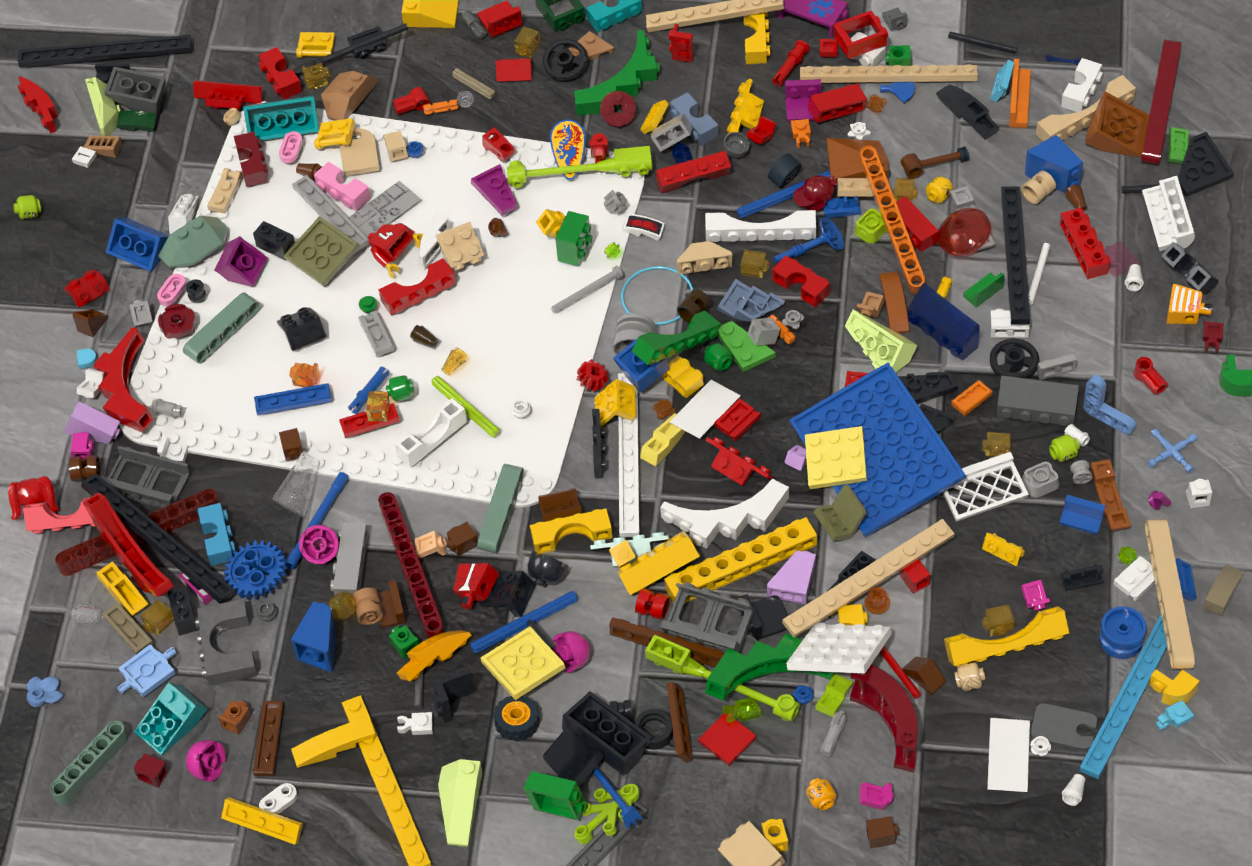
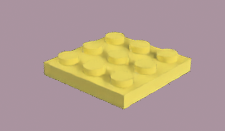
(836, 457)
(522, 663)

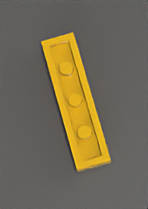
(262, 820)

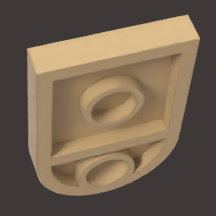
(360, 154)

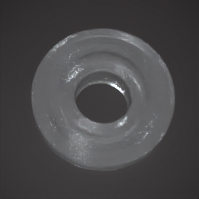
(465, 99)

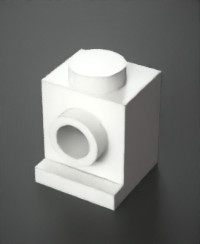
(1196, 489)

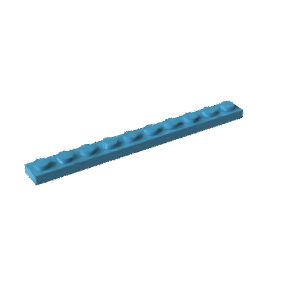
(1125, 702)

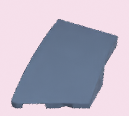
(747, 302)

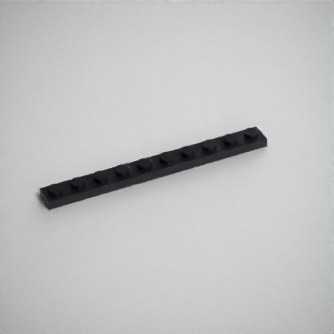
(104, 51)
(1015, 255)
(160, 540)

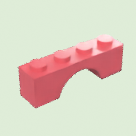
(40, 517)

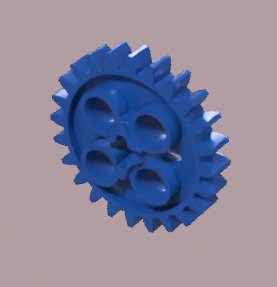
(263, 556)

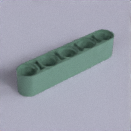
(221, 327)
(500, 508)
(87, 771)

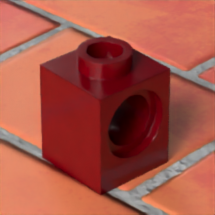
(151, 770)

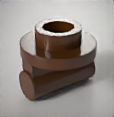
(497, 227)

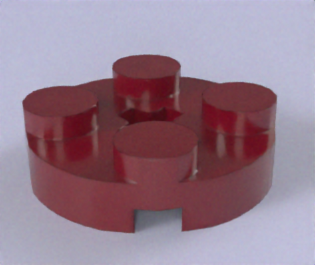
(628, 107)
(176, 330)

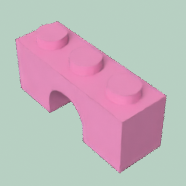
(351, 195)

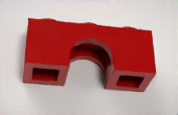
(284, 83)
(814, 287)

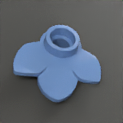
(43, 691)

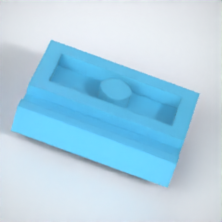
(1002, 81)

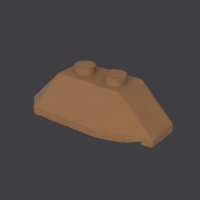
(346, 93)

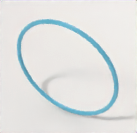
(646, 269)

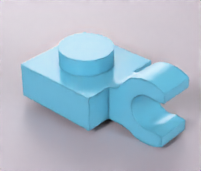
(1176, 714)

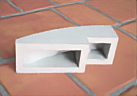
(429, 245)

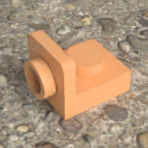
(429, 544)

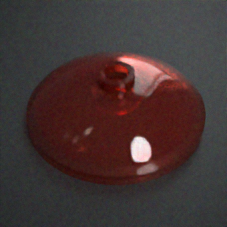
(964, 231)

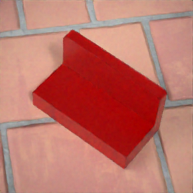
(513, 69)

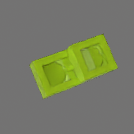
(834, 695)

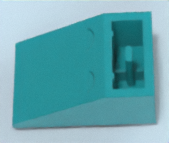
(170, 718)

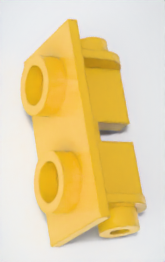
(1002, 549)

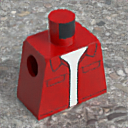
(474, 582)

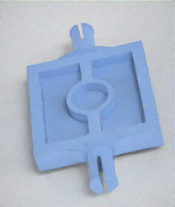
(146, 670)

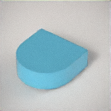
(86, 358)

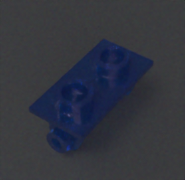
(681, 153)

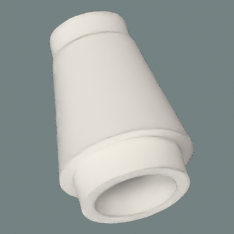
(1134, 278)
(1073, 791)

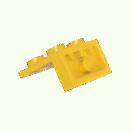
(618, 400)

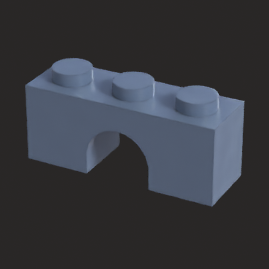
(704, 128)

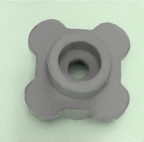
(793, 315)

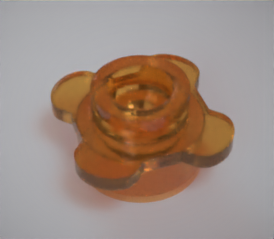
(876, 103)
(663, 404)

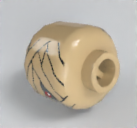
(969, 676)

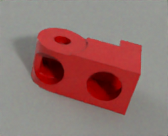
(498, 144)

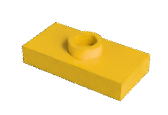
(654, 116)

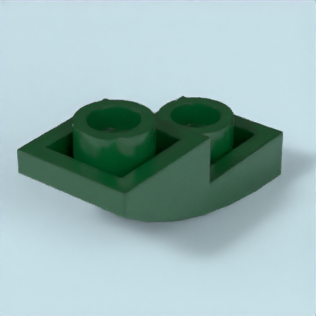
(136, 119)

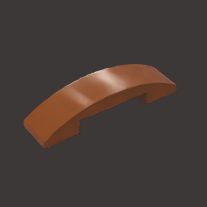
(894, 302)
(1108, 495)

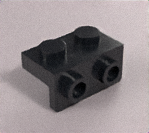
(364, 51)

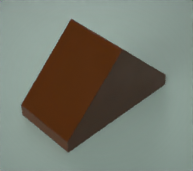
(89, 321)
(925, 674)

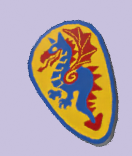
(568, 145)

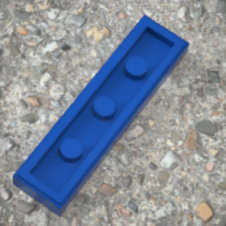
(292, 399)

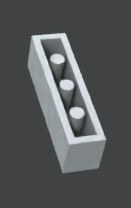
(350, 558)

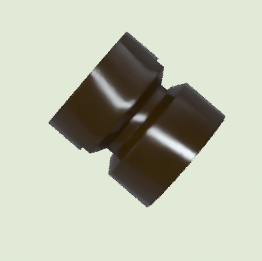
(694, 303)

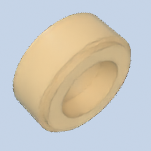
(231, 116)

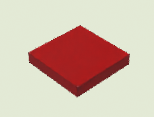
(727, 739)

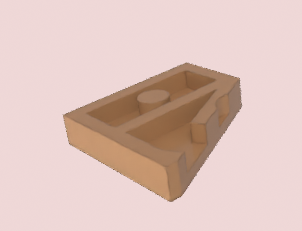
(593, 45)

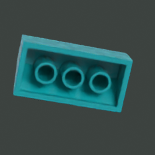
(280, 117)

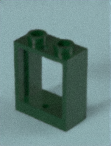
(563, 20)

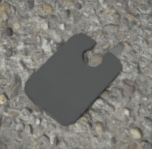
(1060, 726)

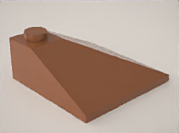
(1117, 127)
(845, 157)

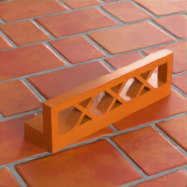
(1019, 96)

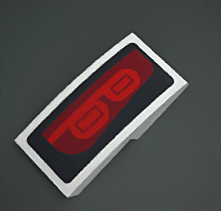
(643, 225)

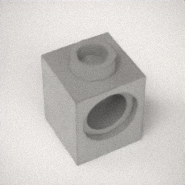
(763, 331)

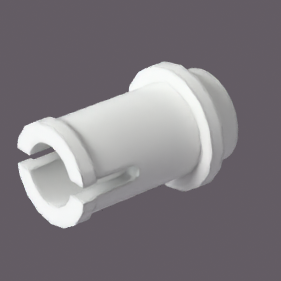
(1082, 438)

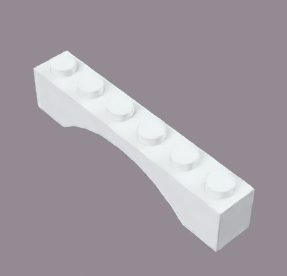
(726, 228)

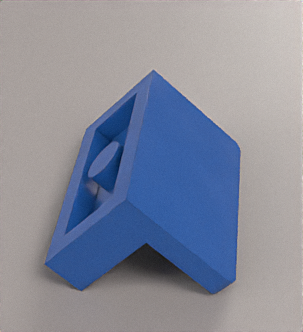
(1082, 514)

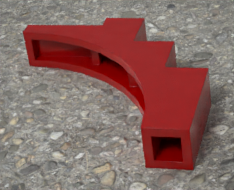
(116, 383)
(126, 549)

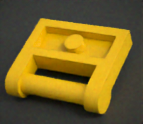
(315, 44)
(335, 133)

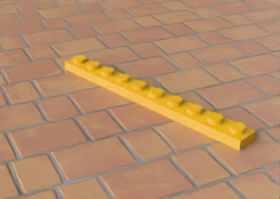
(388, 789)

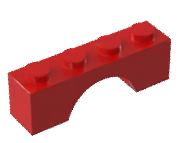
(709, 166)
(399, 297)

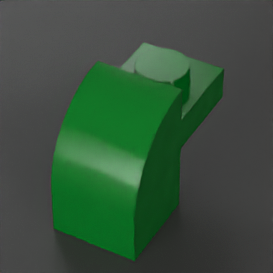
(1235, 381)

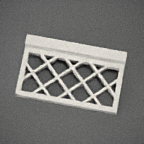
(981, 470)

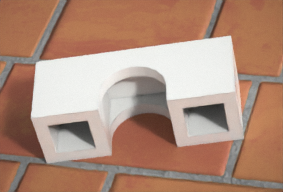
(1078, 96)

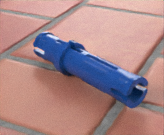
(372, 385)

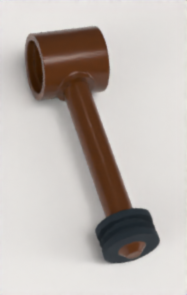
(914, 167)

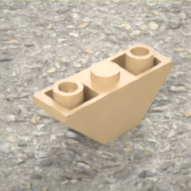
(703, 257)

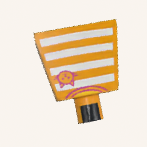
(1186, 306)

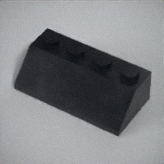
(608, 731)

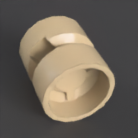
(1038, 187)

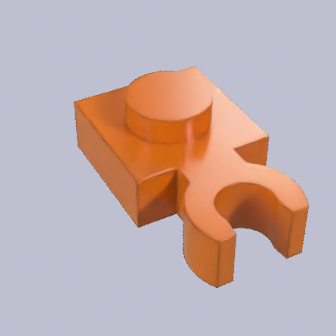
(801, 131)

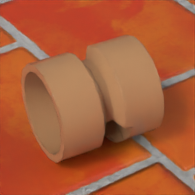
(368, 606)

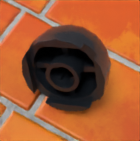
(545, 569)

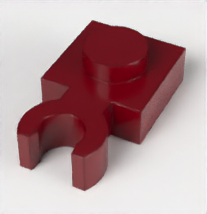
(1212, 335)

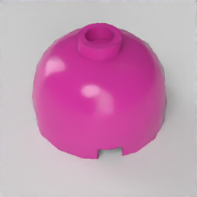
(318, 544)
(572, 650)
(205, 760)

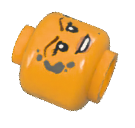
(821, 794)

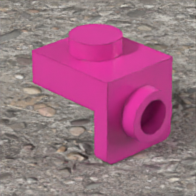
(1034, 595)
(876, 796)

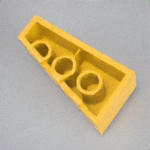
(657, 563)

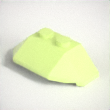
(104, 106)

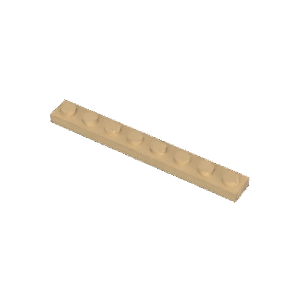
(710, 13)

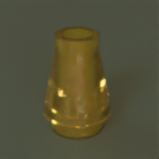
(455, 359)

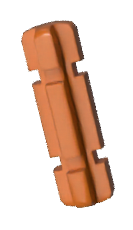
(440, 107)
(784, 331)

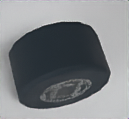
(784, 170)

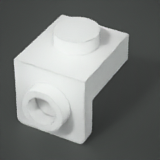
(89, 386)

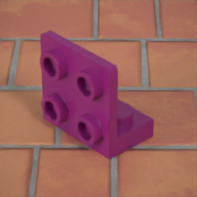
(798, 96)

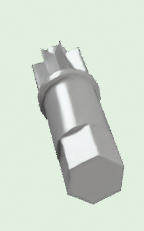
(835, 728)

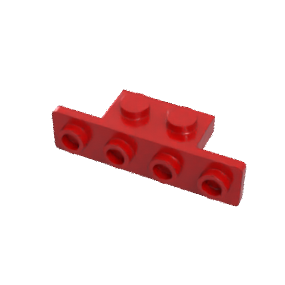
(226, 94)
(735, 466)

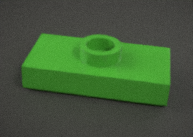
(1177, 144)

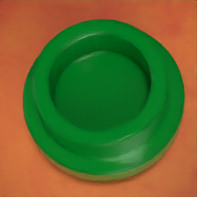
(367, 304)

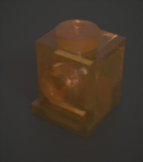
(304, 374)

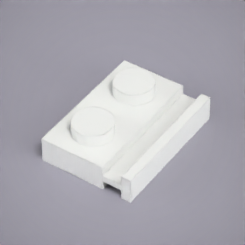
(1136, 578)

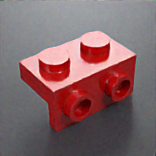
(681, 45)
(87, 288)

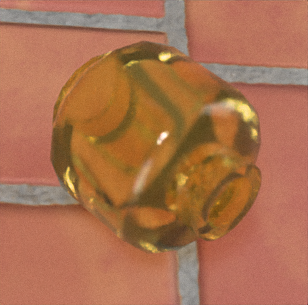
(342, 605)

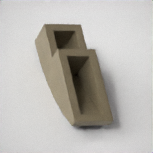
(1223, 589)

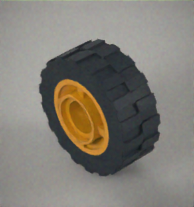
(512, 727)

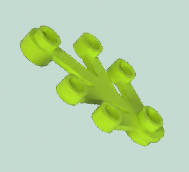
(628, 793)

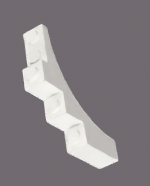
(731, 521)

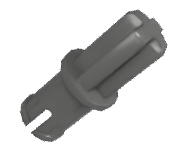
(473, 24)

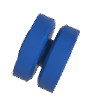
(1122, 632)

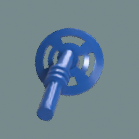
(827, 236)

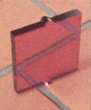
(1120, 258)

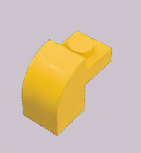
(1175, 690)

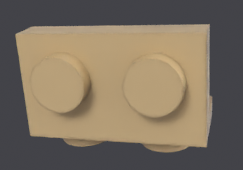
(854, 187)

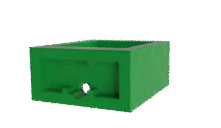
(555, 795)

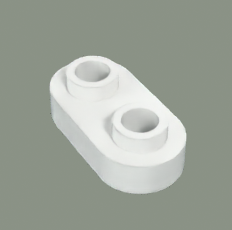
(278, 799)

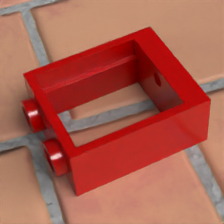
(862, 45)

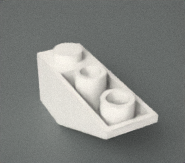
(183, 212)

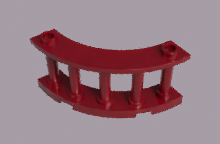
(885, 696)

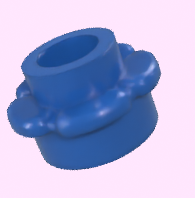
(414, 149)
(803, 699)

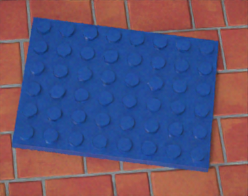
(902, 449)

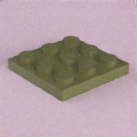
(321, 251)

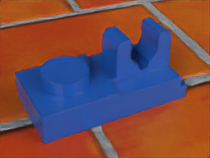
(842, 207)

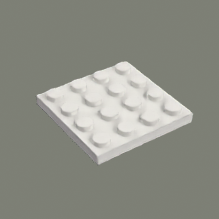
(839, 648)

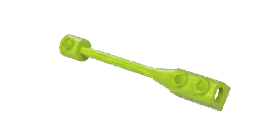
(624, 162)
(679, 661)

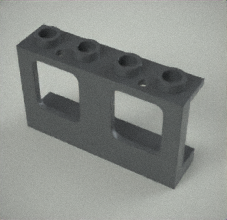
(144, 491)
(706, 631)

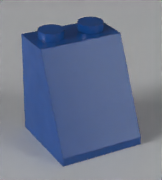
(1056, 160)
(316, 637)

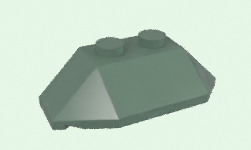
(193, 242)

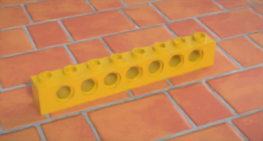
(752, 562)

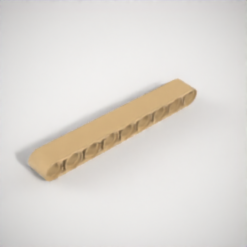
(1169, 594)

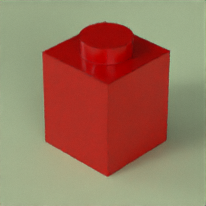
(915, 576)

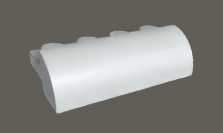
(1169, 214)

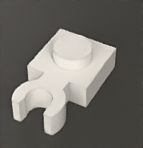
(419, 723)

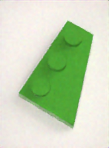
(742, 347)

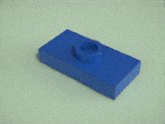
(1186, 579)

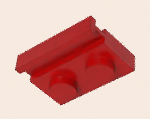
(737, 419)

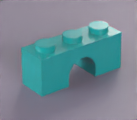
(603, 16)

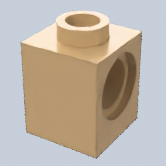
(395, 146)

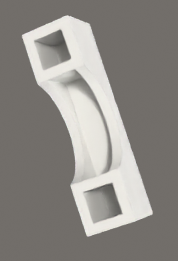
(416, 446)

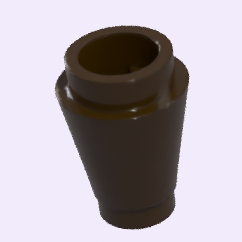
(423, 336)

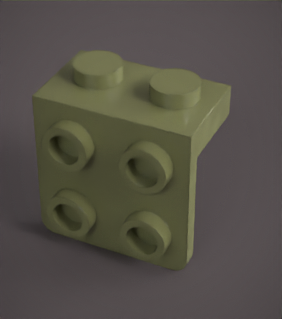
(842, 516)

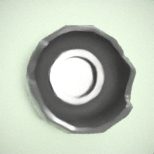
(736, 145)

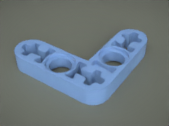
(1095, 406)

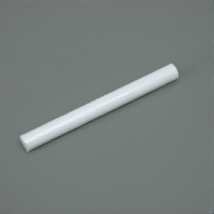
(1038, 272)

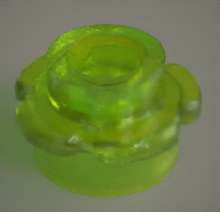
(612, 250)
(1127, 555)

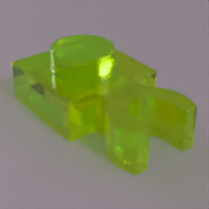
(744, 708)

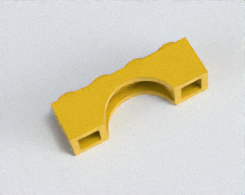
(755, 46)
(592, 524)

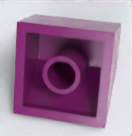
(240, 262)

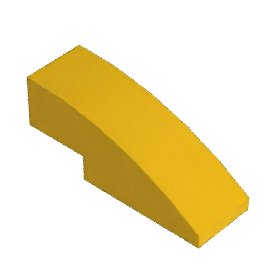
(121, 589)

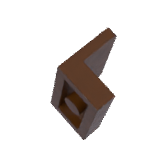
(391, 606)

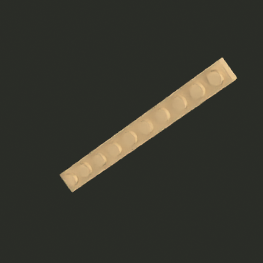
(890, 73)
(868, 578)

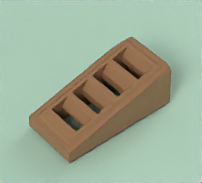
(111, 151)

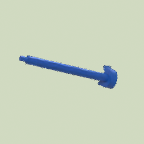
(629, 813)

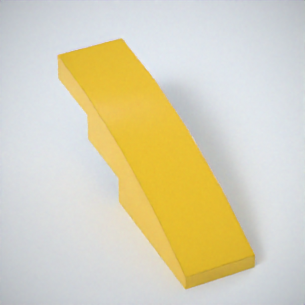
(333, 741)

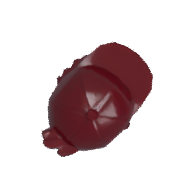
(815, 192)

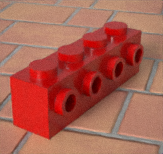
(1084, 243)

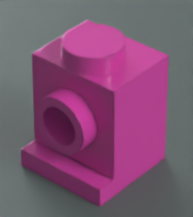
(82, 444)

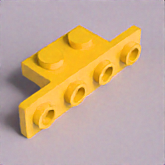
(747, 109)

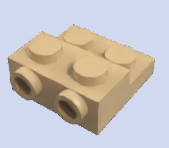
(460, 246)

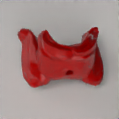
(31, 492)

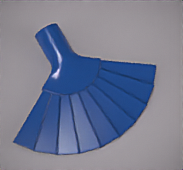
(902, 90)

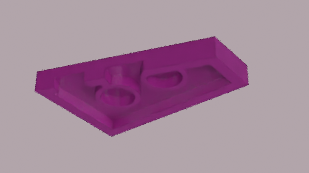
(494, 188)

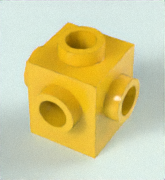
(550, 222)

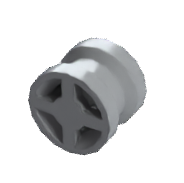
(1081, 472)

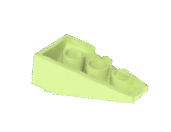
(880, 342)
(459, 793)

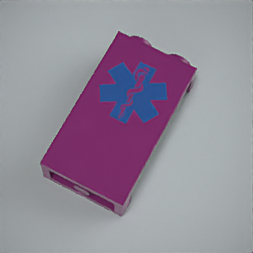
(819, 11)

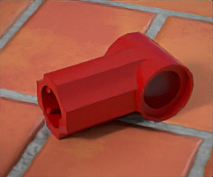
(415, 100)
(1150, 376)

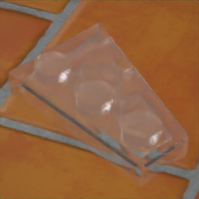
(298, 485)

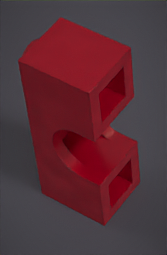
(248, 148)

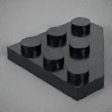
(1202, 165)

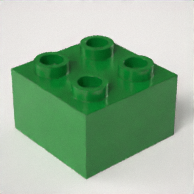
(573, 238)

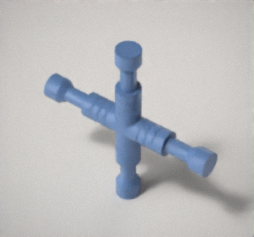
(1172, 450)

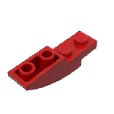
(38, 102)

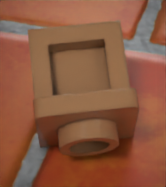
(871, 305)

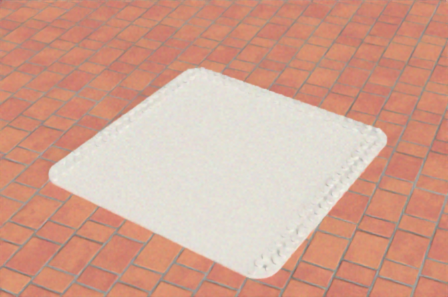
(492, 313)

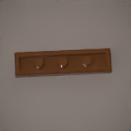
(679, 722)
(268, 738)

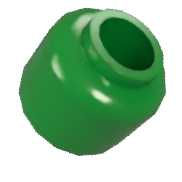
(718, 357)
(400, 388)

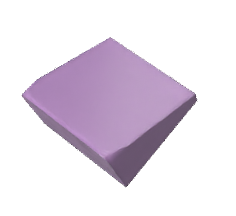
(796, 457)

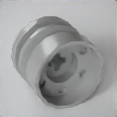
(629, 328)

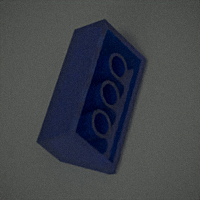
(944, 322)

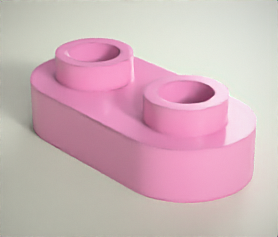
(290, 147)
(170, 290)

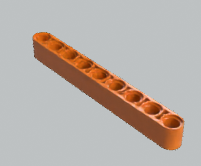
(892, 211)

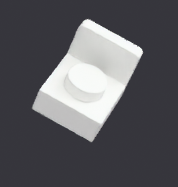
(172, 451)

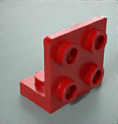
(500, 18)

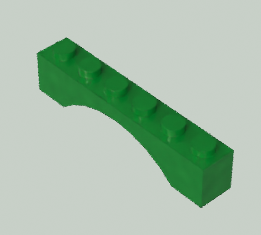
(655, 347)

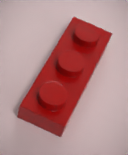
(359, 422)

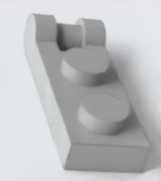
(376, 333)

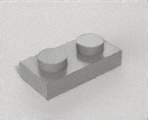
(1056, 366)

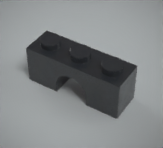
(1190, 268)

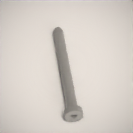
(616, 273)

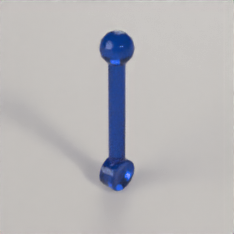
(1049, 58)

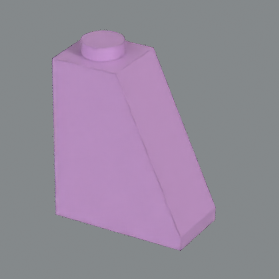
(97, 424)
(794, 578)

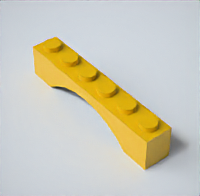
(1045, 625)

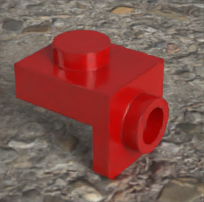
(762, 132)

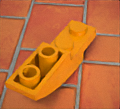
(437, 647)

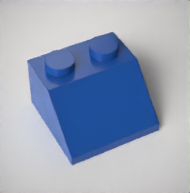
(638, 371)

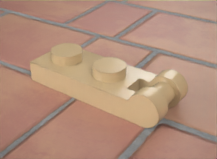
(225, 191)

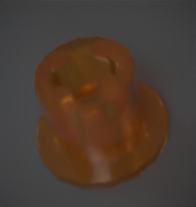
(877, 601)

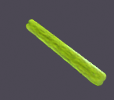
(470, 410)

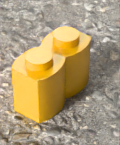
(683, 377)

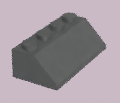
(1037, 400)

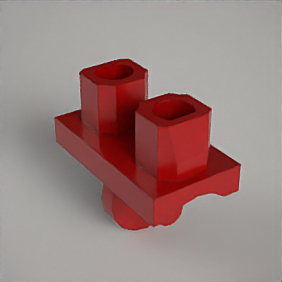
(599, 147)

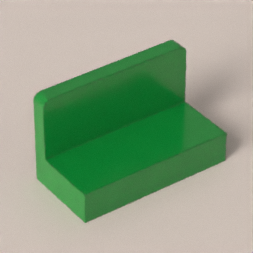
(984, 289)

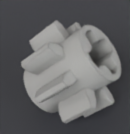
(614, 202)

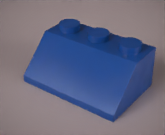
(136, 243)

